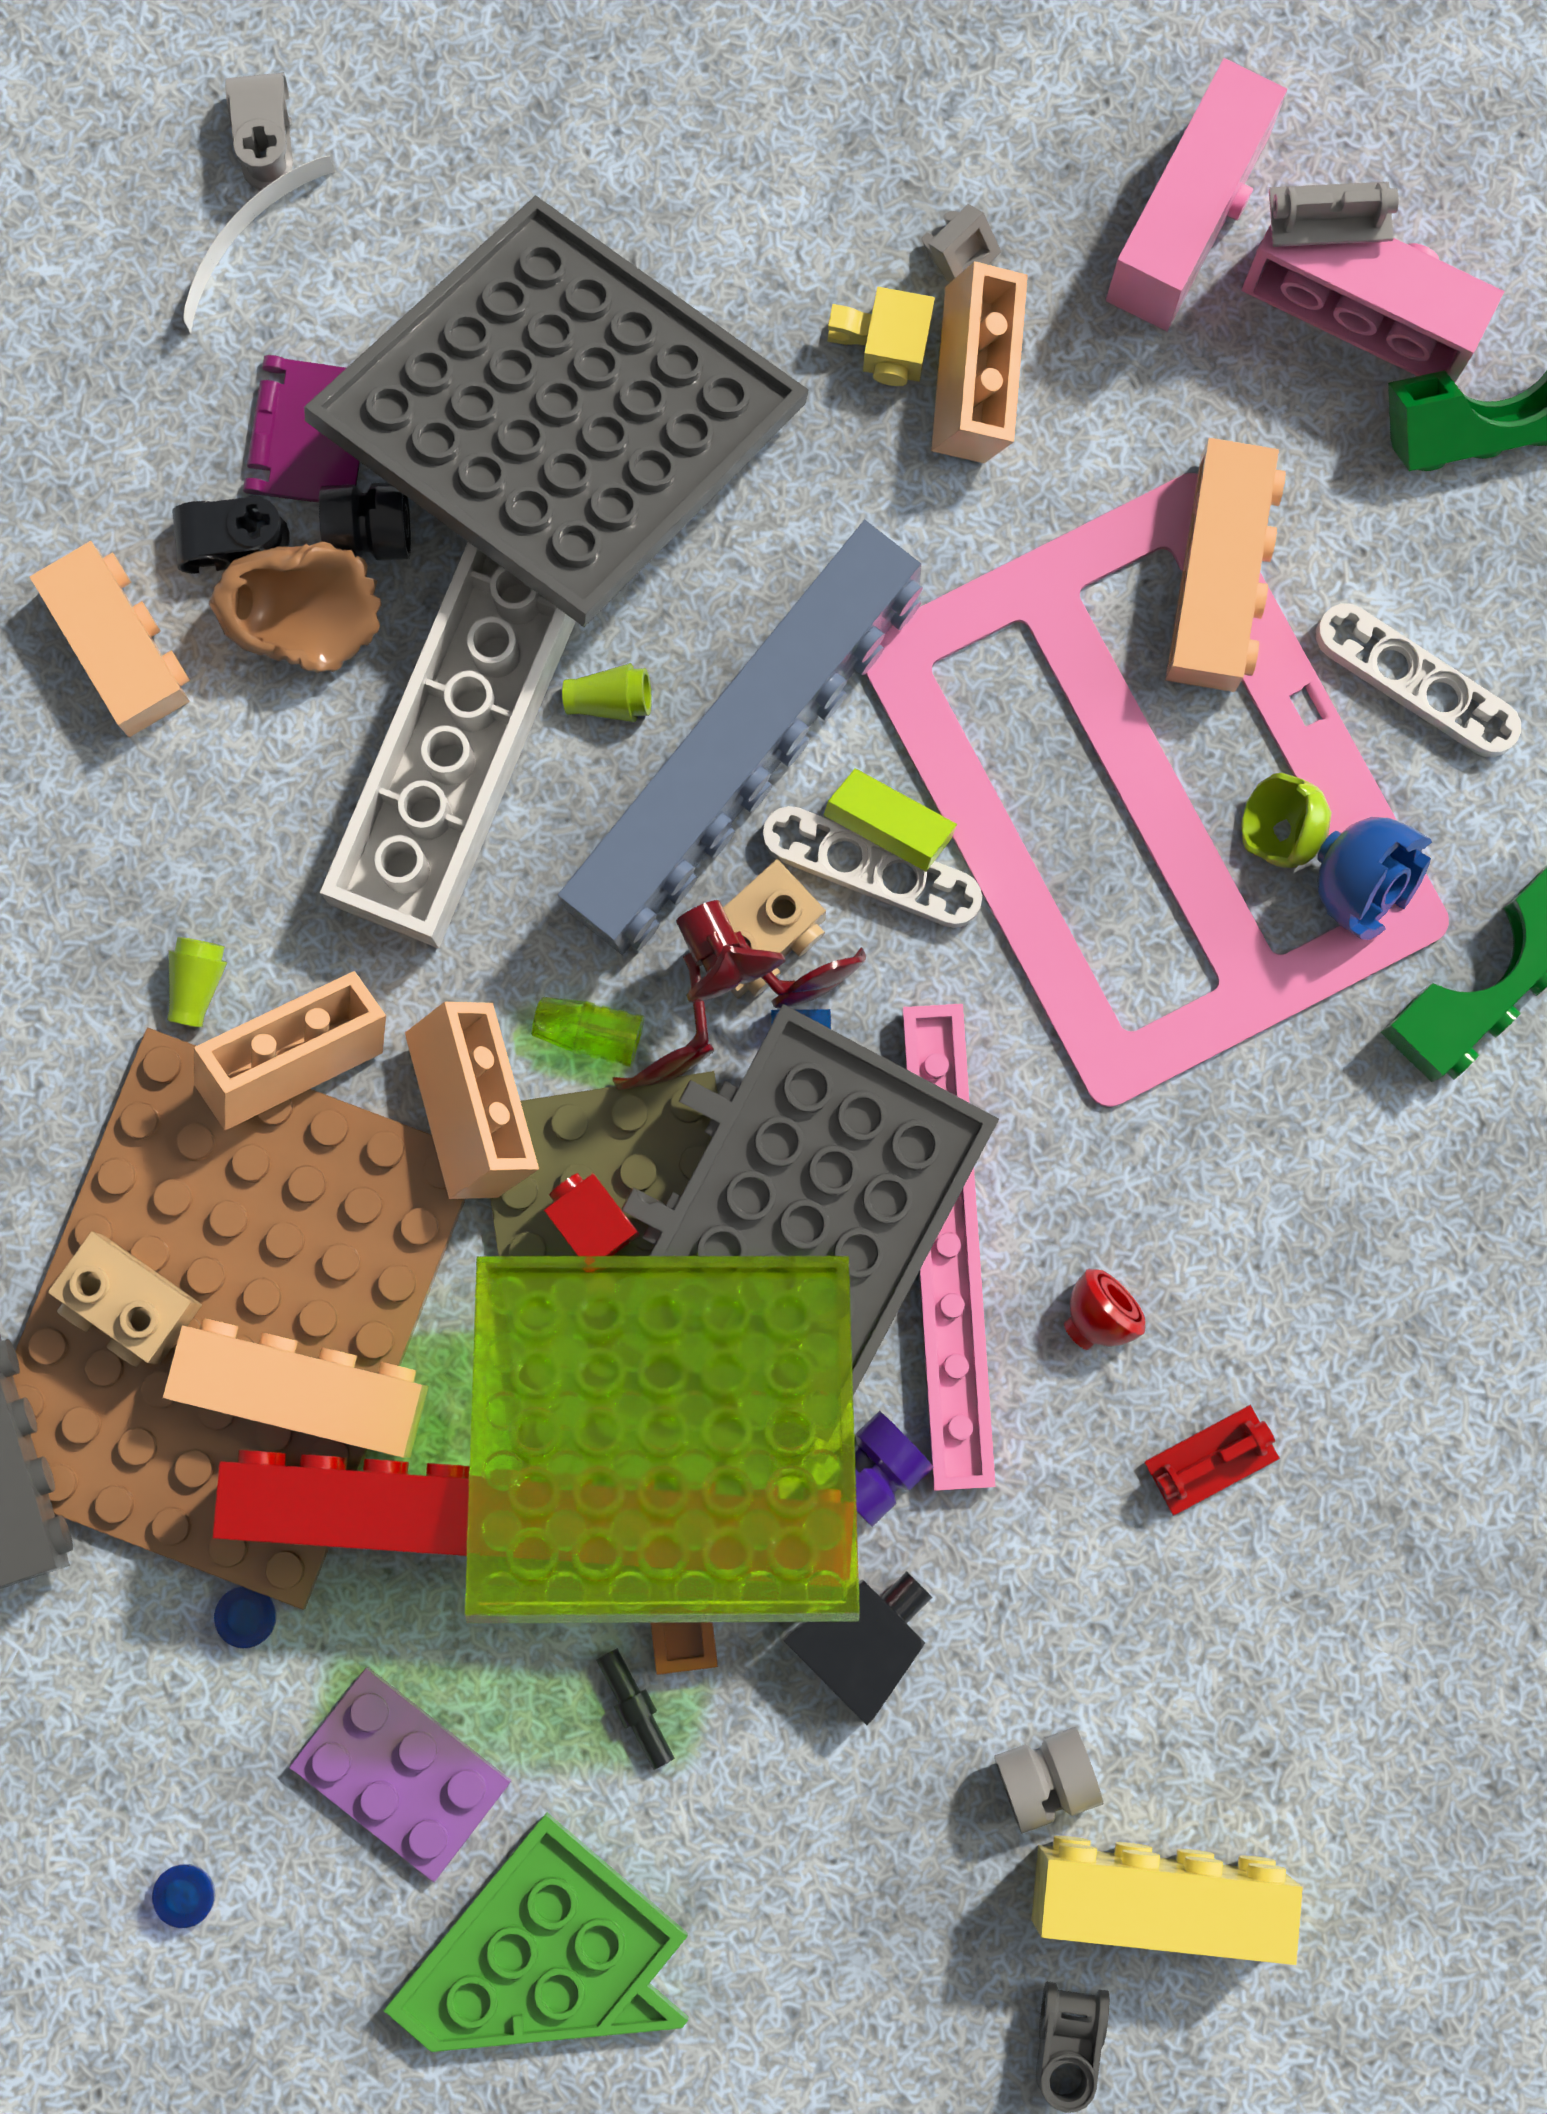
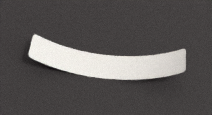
(254, 207)

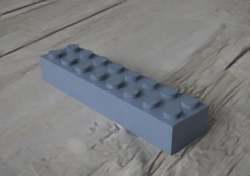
(744, 739)

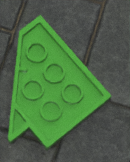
(544, 1956)

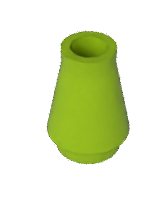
(611, 694)
(193, 979)

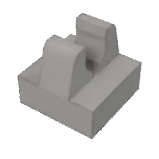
(962, 242)

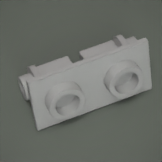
(1332, 213)

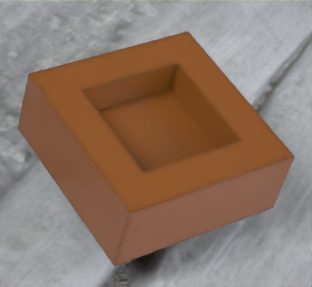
(683, 1646)

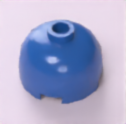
(1369, 871)

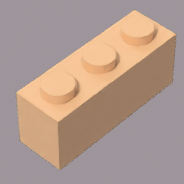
(979, 363)
(112, 637)
(289, 1050)
(471, 1100)

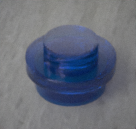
(245, 1617)
(183, 1895)

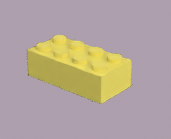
(1166, 1903)

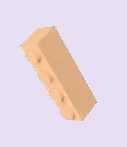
(1223, 565)
(295, 1390)

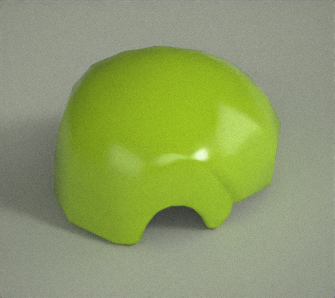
(1280, 799)

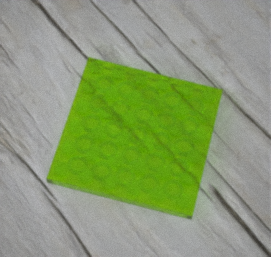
(662, 1441)

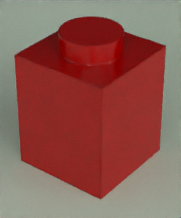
(590, 1217)

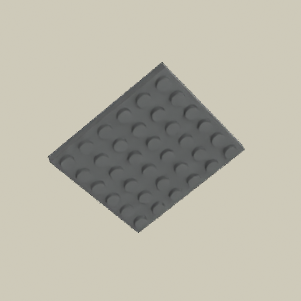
(557, 409)

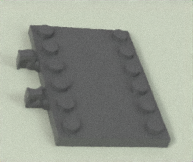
(824, 1159)

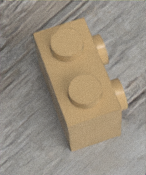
(775, 917)
(124, 1300)

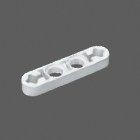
(1423, 671)
(868, 875)

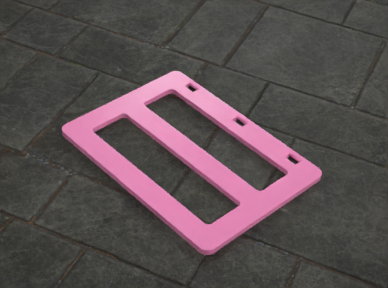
(1253, 981)

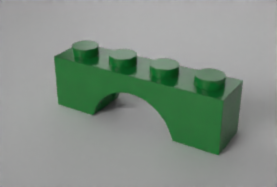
(1441, 425)
(1445, 1024)

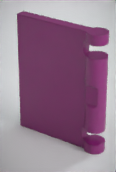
(288, 446)

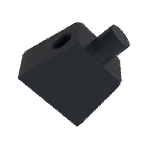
(867, 1656)

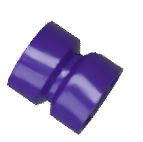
(883, 1465)

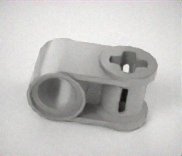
(260, 124)

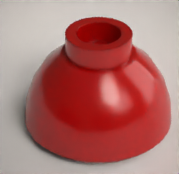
(1103, 1312)

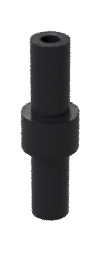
(635, 1709)

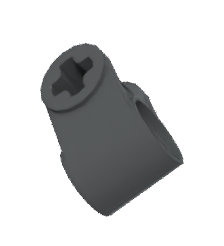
(1071, 2041)

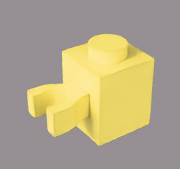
(892, 334)

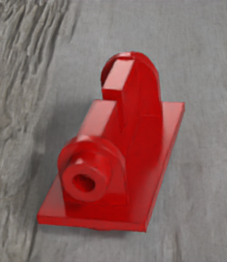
(1212, 1459)

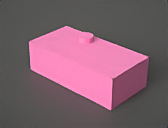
(1196, 194)
(1380, 299)

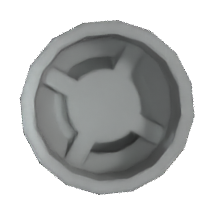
(1048, 1780)

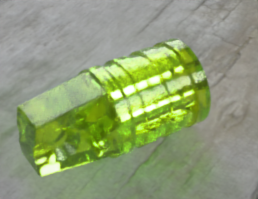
(589, 1029)

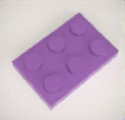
(400, 1774)

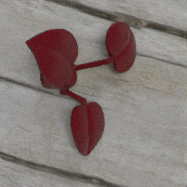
(727, 965)

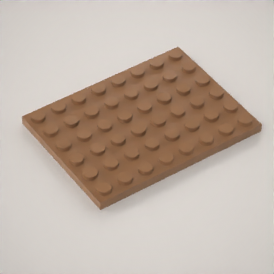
(284, 1226)

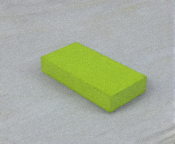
(890, 819)

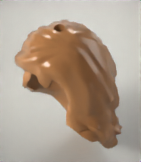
(299, 605)

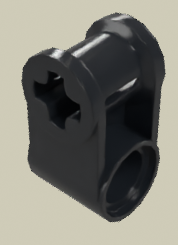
(219, 531)

